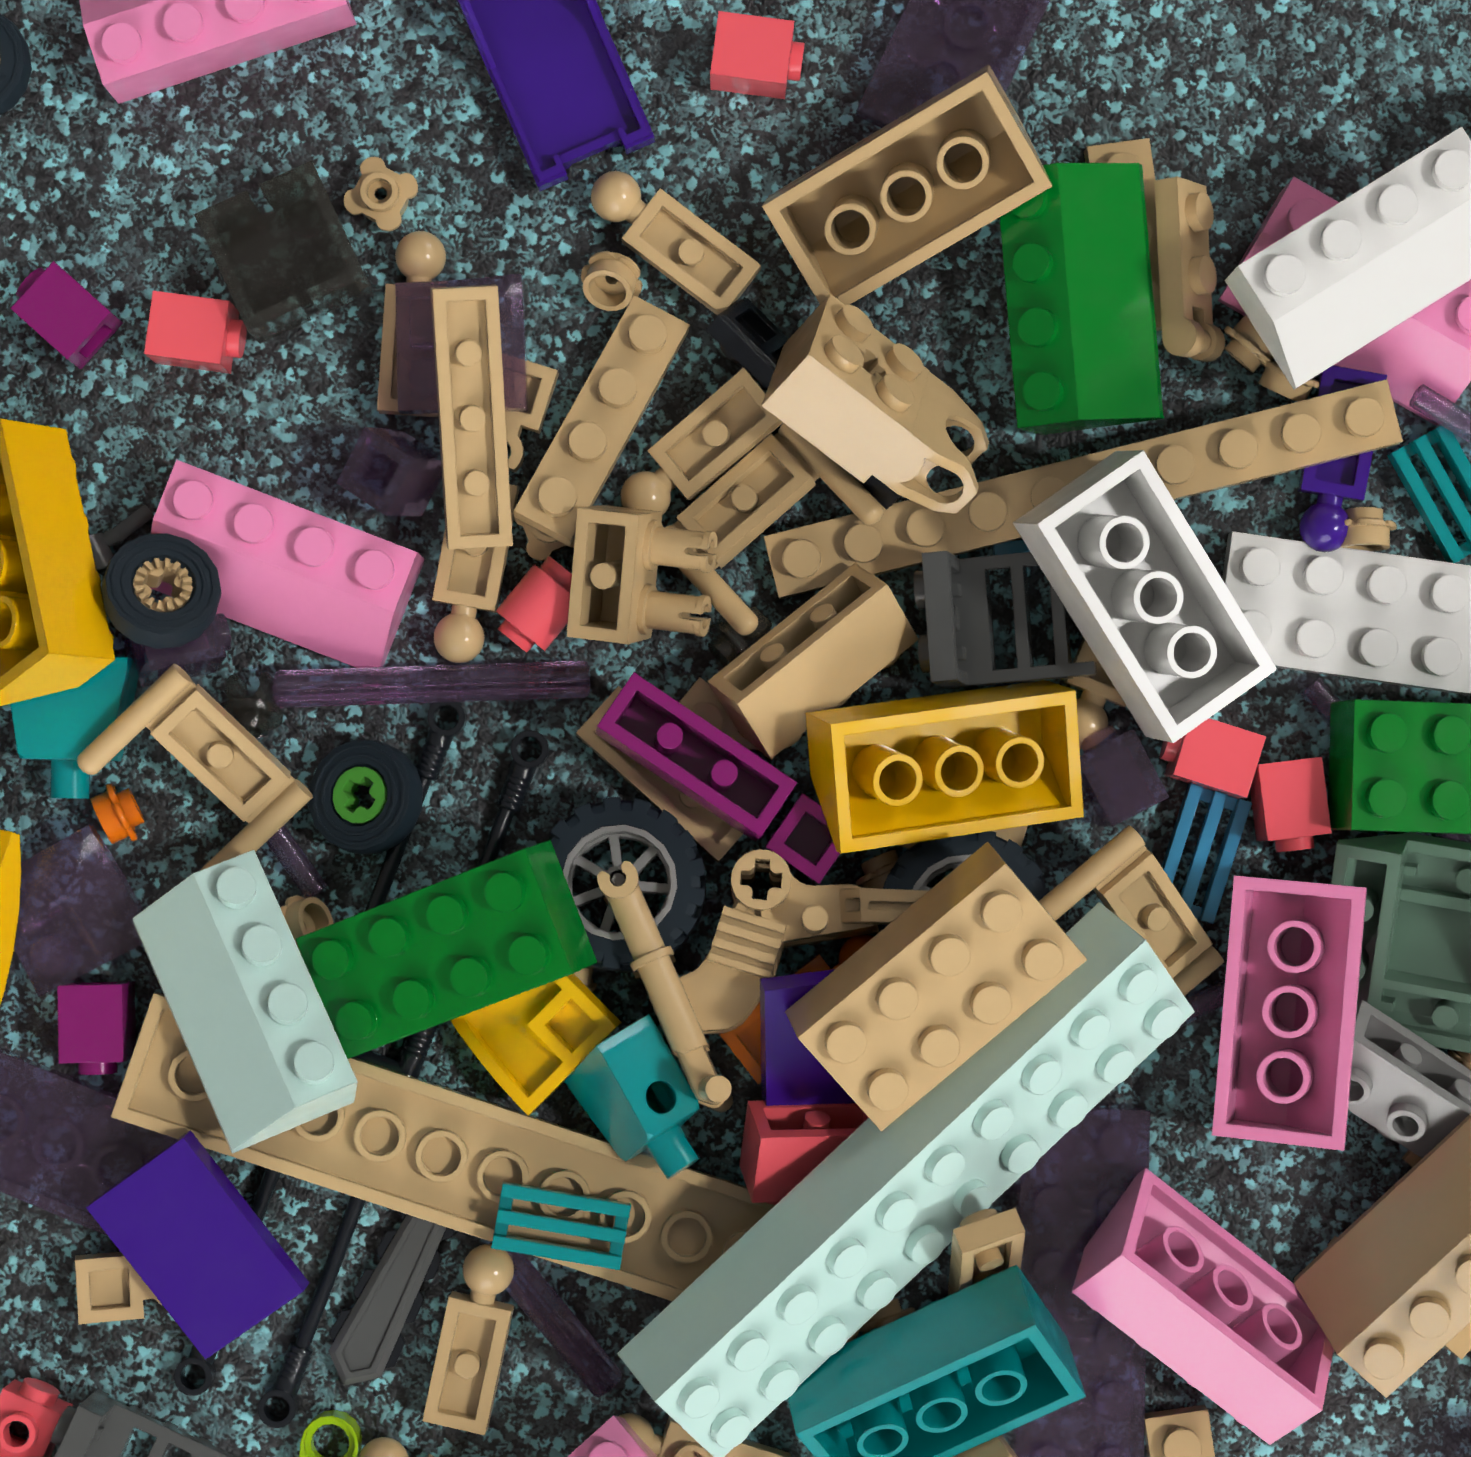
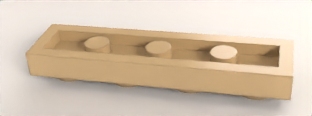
(471, 416)
(601, 419)

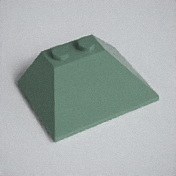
(1414, 931)

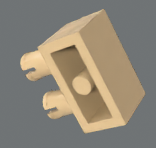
(617, 576)

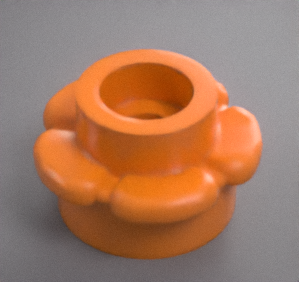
(117, 813)

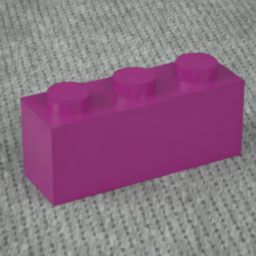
(695, 757)

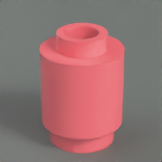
(537, 606)

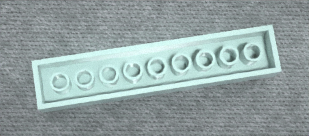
(894, 1196)

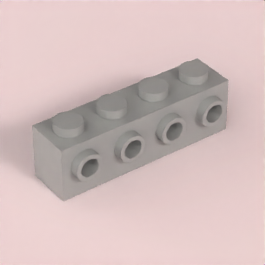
(1405, 1083)

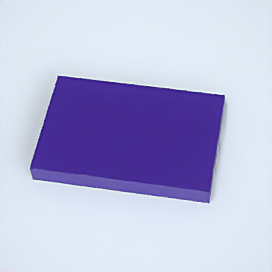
(787, 1067)
(198, 1245)

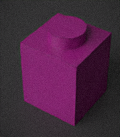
(65, 314)
(805, 839)
(96, 1025)

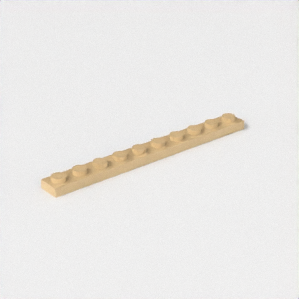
(1186, 462)

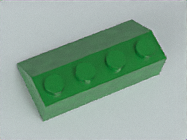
(1082, 301)

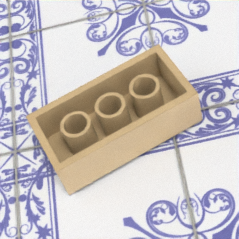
(934, 986)

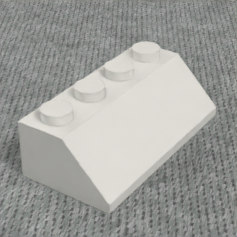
(1363, 262)

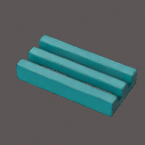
(1421, 498)
(557, 1251)

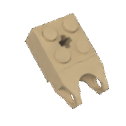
(873, 406)

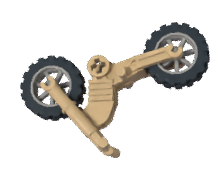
(748, 935)

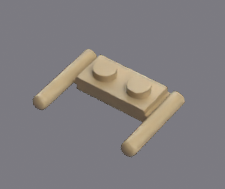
(753, 498)
(214, 751)
(1144, 898)

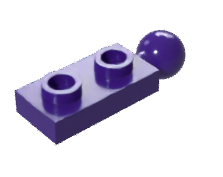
(1343, 479)

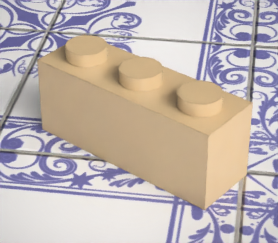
(813, 659)

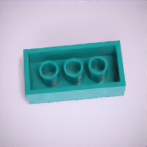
(941, 1377)

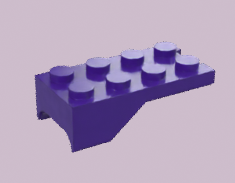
(557, 81)

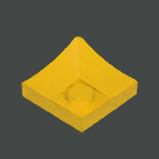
(537, 1037)

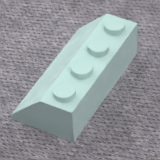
(245, 1002)

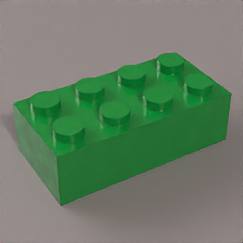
(1400, 766)
(447, 949)

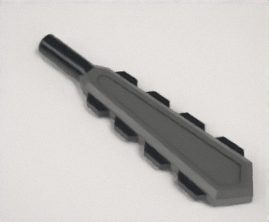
(387, 1297)

